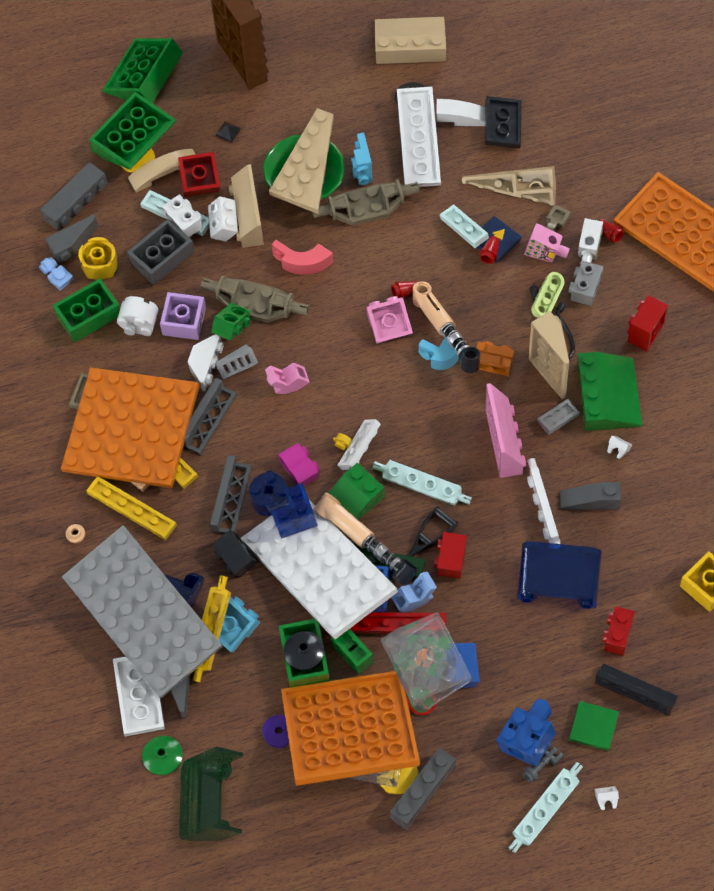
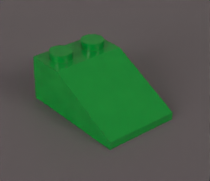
(358, 491)

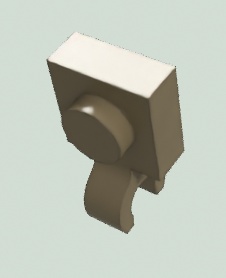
(557, 218)

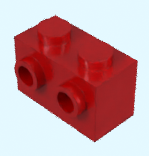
(451, 555)
(619, 630)

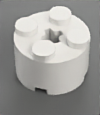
(137, 316)

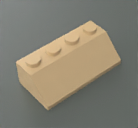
(247, 208)

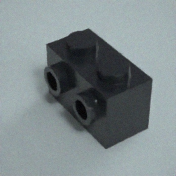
(234, 553)

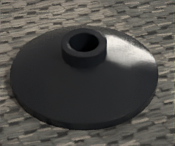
(304, 659)

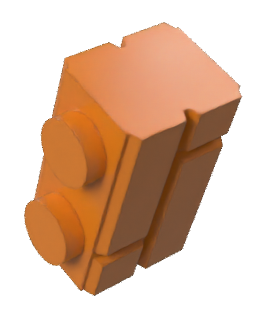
(495, 358)

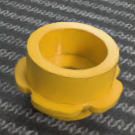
(342, 441)

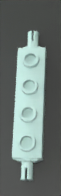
(422, 482)
(545, 807)

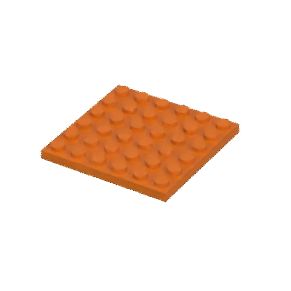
(130, 427)
(349, 728)

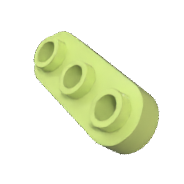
(551, 291)

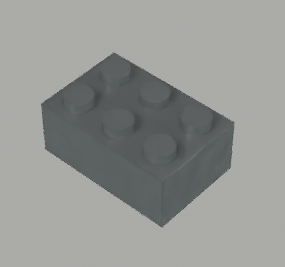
(160, 251)

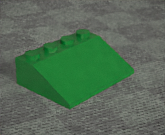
(144, 68)
(131, 132)
(608, 391)

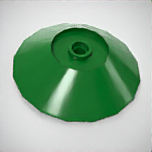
(280, 153)

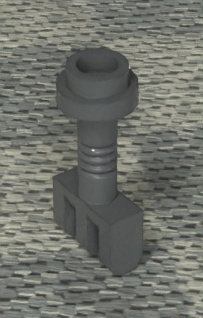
(530, 774)

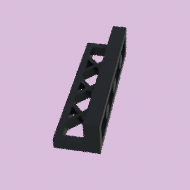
(636, 689)

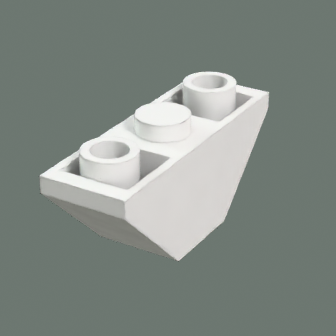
(203, 360)

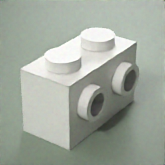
(182, 215)
(222, 219)

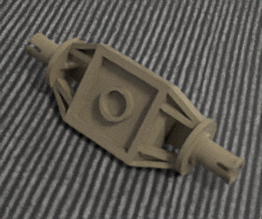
(367, 203)
(256, 298)

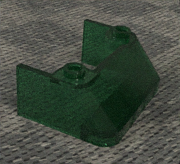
(201, 796)

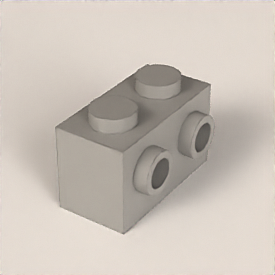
(586, 283)

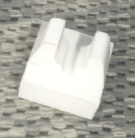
(622, 445)
(607, 794)

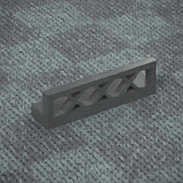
(201, 413)
(224, 492)

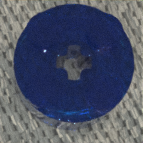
(268, 493)

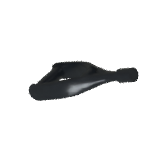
(425, 540)

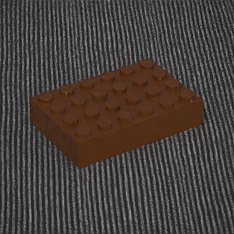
(241, 38)

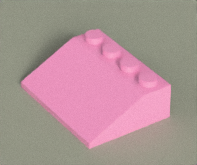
(503, 433)

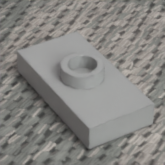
(558, 416)

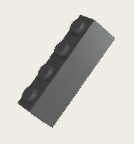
(74, 196)
(423, 789)

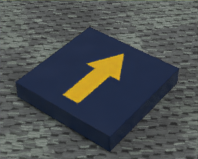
(507, 236)

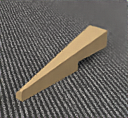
(533, 184)

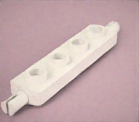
(540, 499)

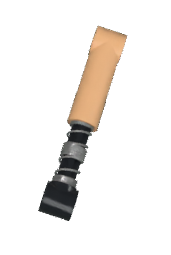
(445, 326)
(331, 509)

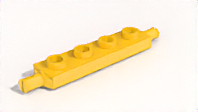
(213, 618)

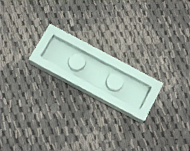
(464, 226)

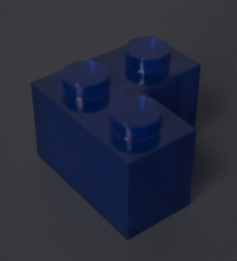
(297, 515)

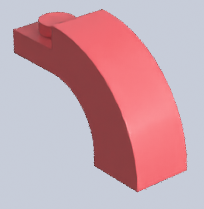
(302, 262)

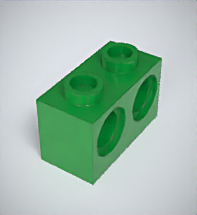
(231, 321)
(353, 651)

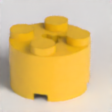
(98, 258)

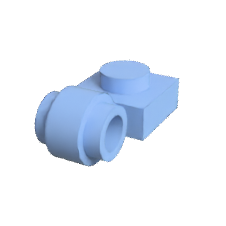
(57, 276)

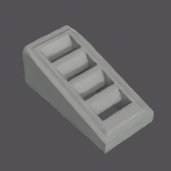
(239, 353)

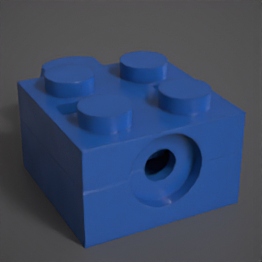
(528, 733)

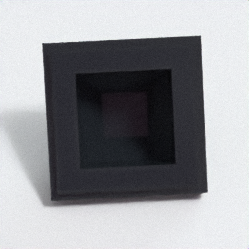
(228, 131)

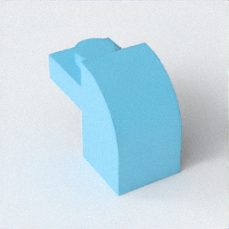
(441, 357)

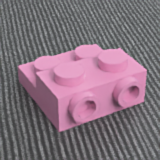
(389, 319)

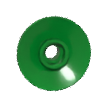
(162, 764)

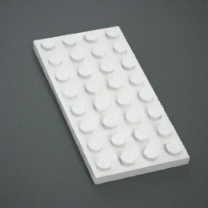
(322, 572)

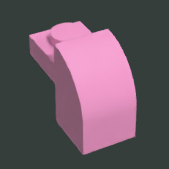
(287, 380)

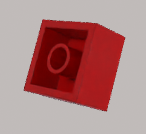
(198, 174)
(647, 322)

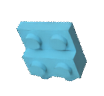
(361, 161)
(237, 624)

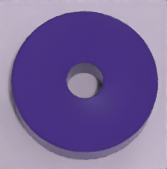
(269, 732)

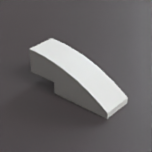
(460, 113)

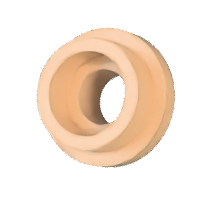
(75, 538)

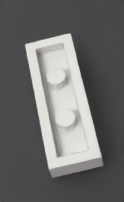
(359, 444)

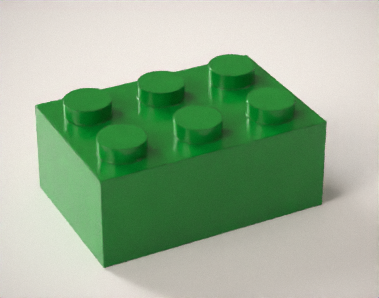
(86, 310)
(304, 677)

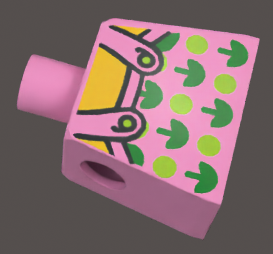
(545, 244)

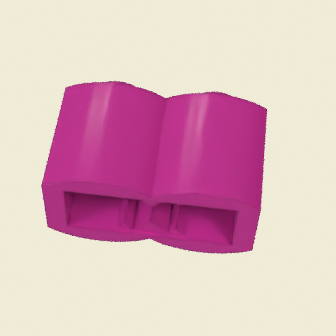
(298, 465)

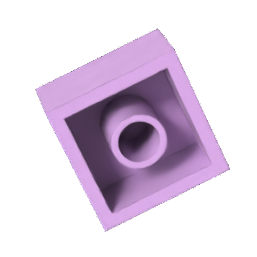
(183, 316)

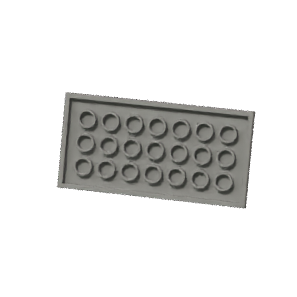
(142, 611)

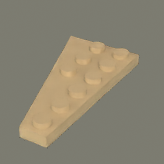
(304, 171)

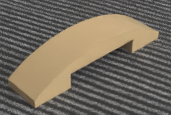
(157, 168)

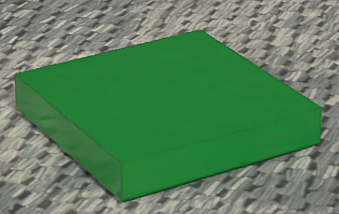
(594, 725)

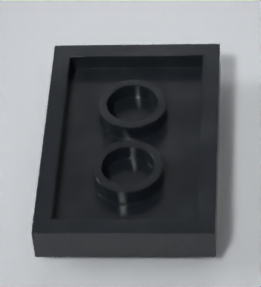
(503, 122)

